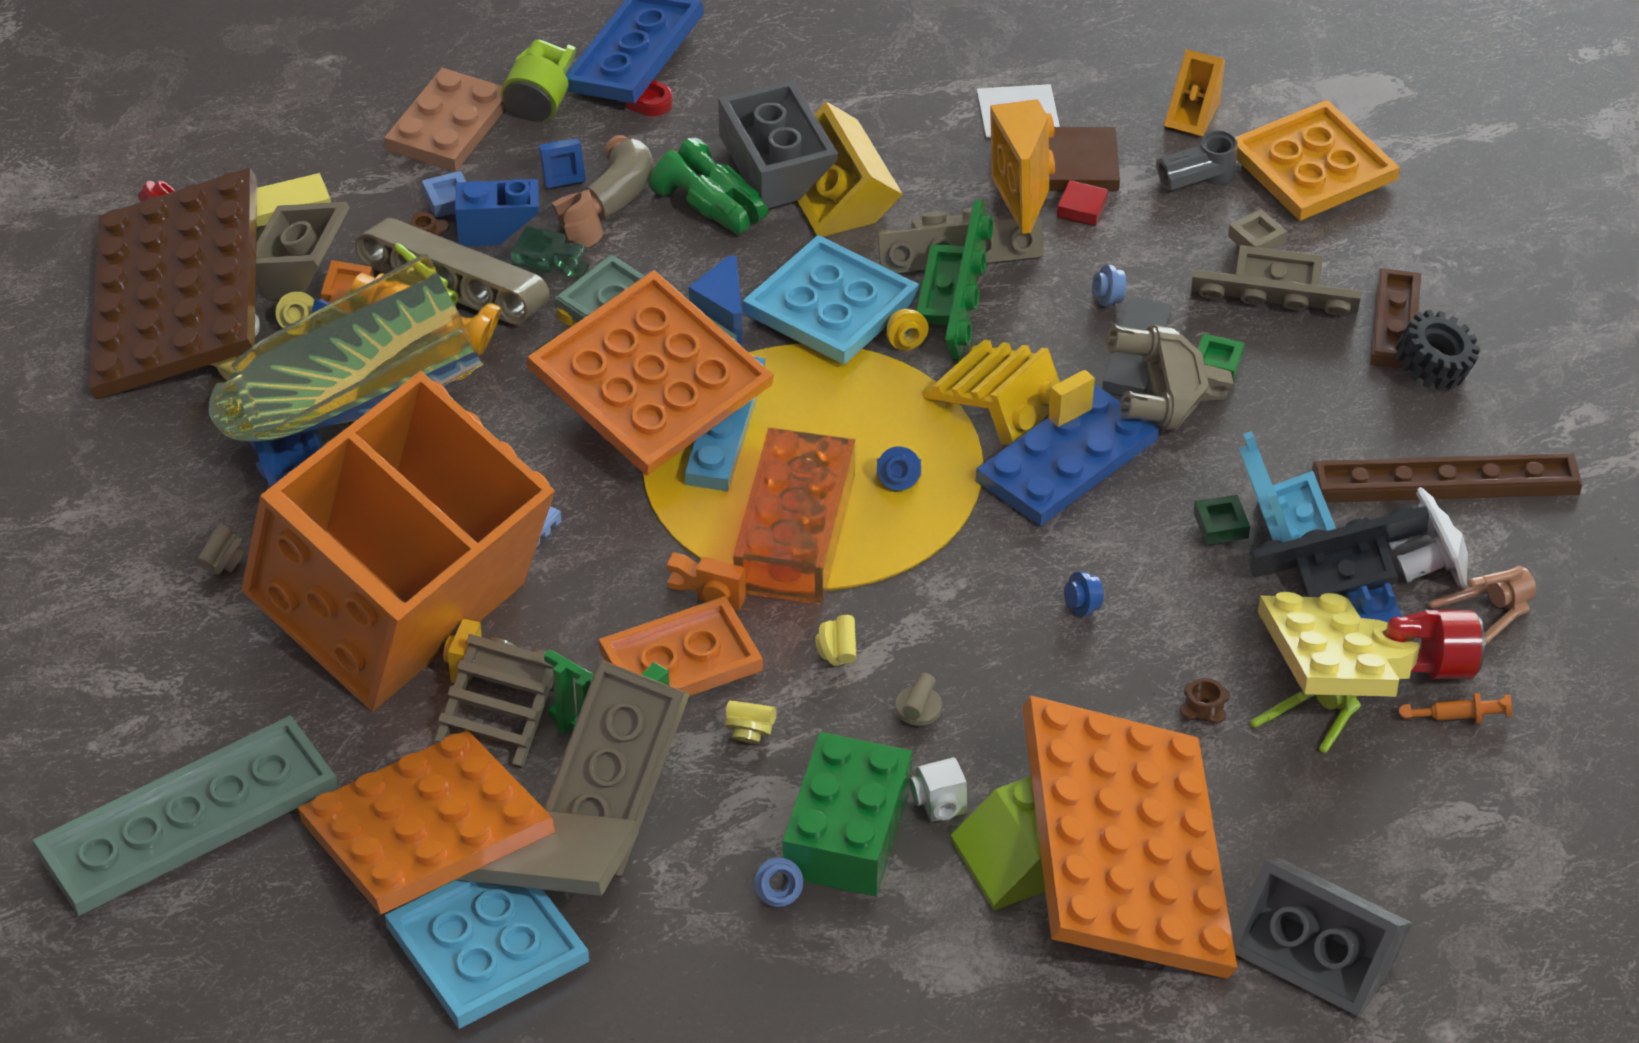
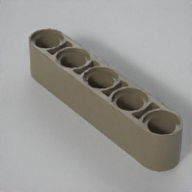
(469, 273)

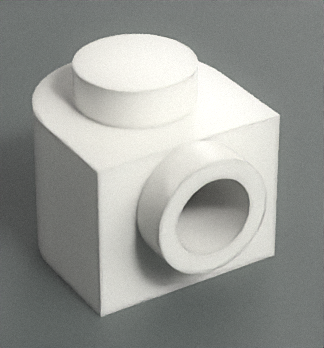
(940, 789)

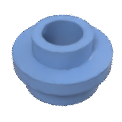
(1109, 285)
(789, 892)

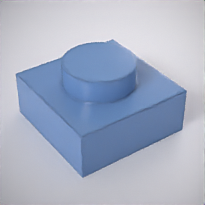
(441, 193)

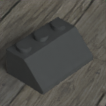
(775, 141)
(1318, 935)

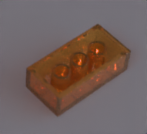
(795, 515)

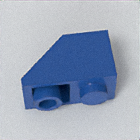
(494, 209)

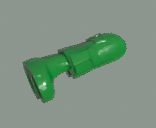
(716, 194)

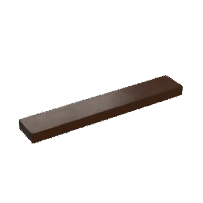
(1448, 477)

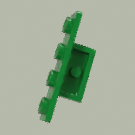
(951, 281)

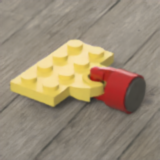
(1357, 656)

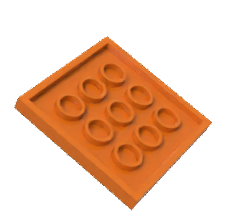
(650, 372)
(425, 821)

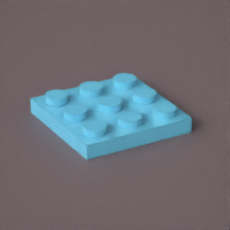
(830, 299)
(485, 944)

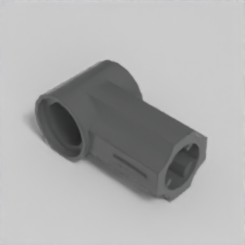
(1211, 161)

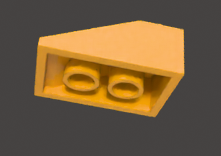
(1022, 158)

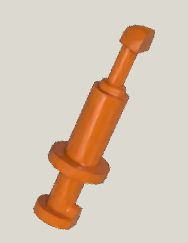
(1461, 709)

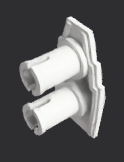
(1446, 550)

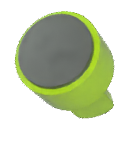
(538, 81)

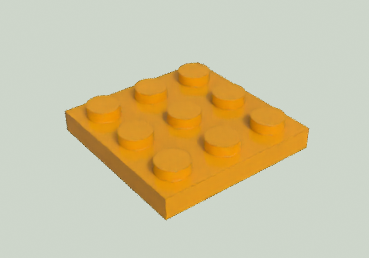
(1314, 160)

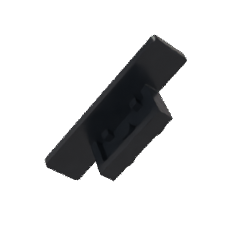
(1343, 557)

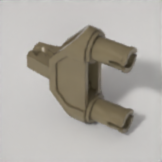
(1175, 373)

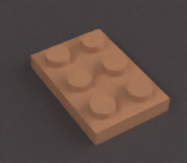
(447, 120)

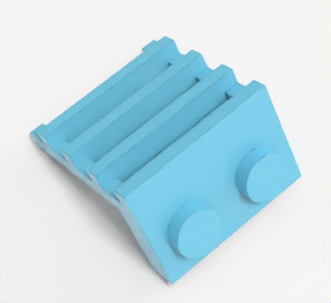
(1289, 506)

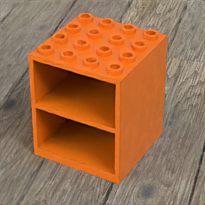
(395, 538)

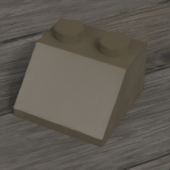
(295, 246)

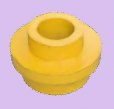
(900, 323)

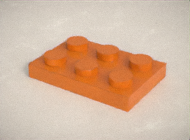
(697, 646)

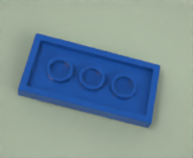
(633, 48)
(1060, 464)

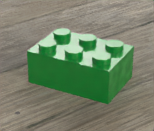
(848, 813)

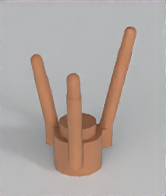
(1505, 589)

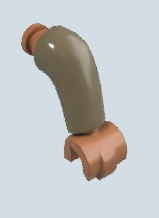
(625, 179)

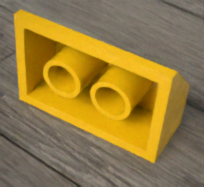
(856, 187)

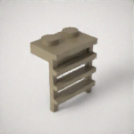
(506, 665)

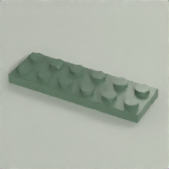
(184, 815)

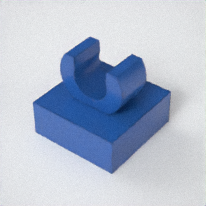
(562, 163)
(1375, 603)

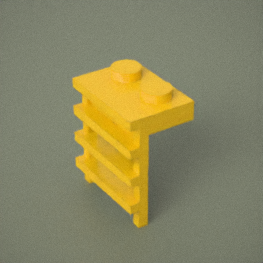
(1005, 381)

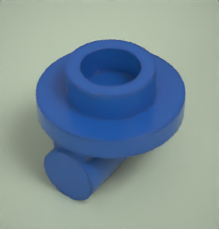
(899, 468)

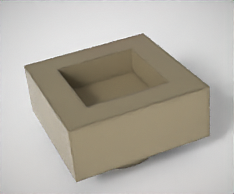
(1258, 231)

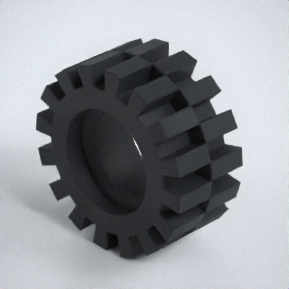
(1418, 352)

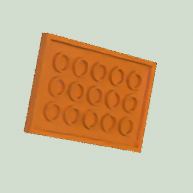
(1127, 838)

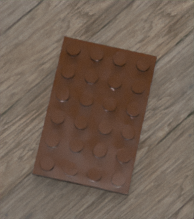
(174, 283)

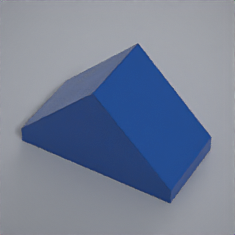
(719, 295)

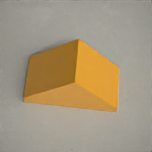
(1196, 93)

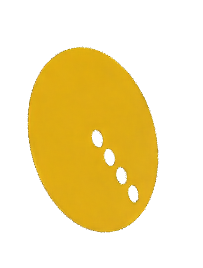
(864, 400)

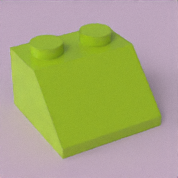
(1003, 845)

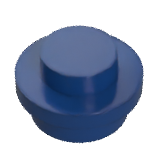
(1083, 593)

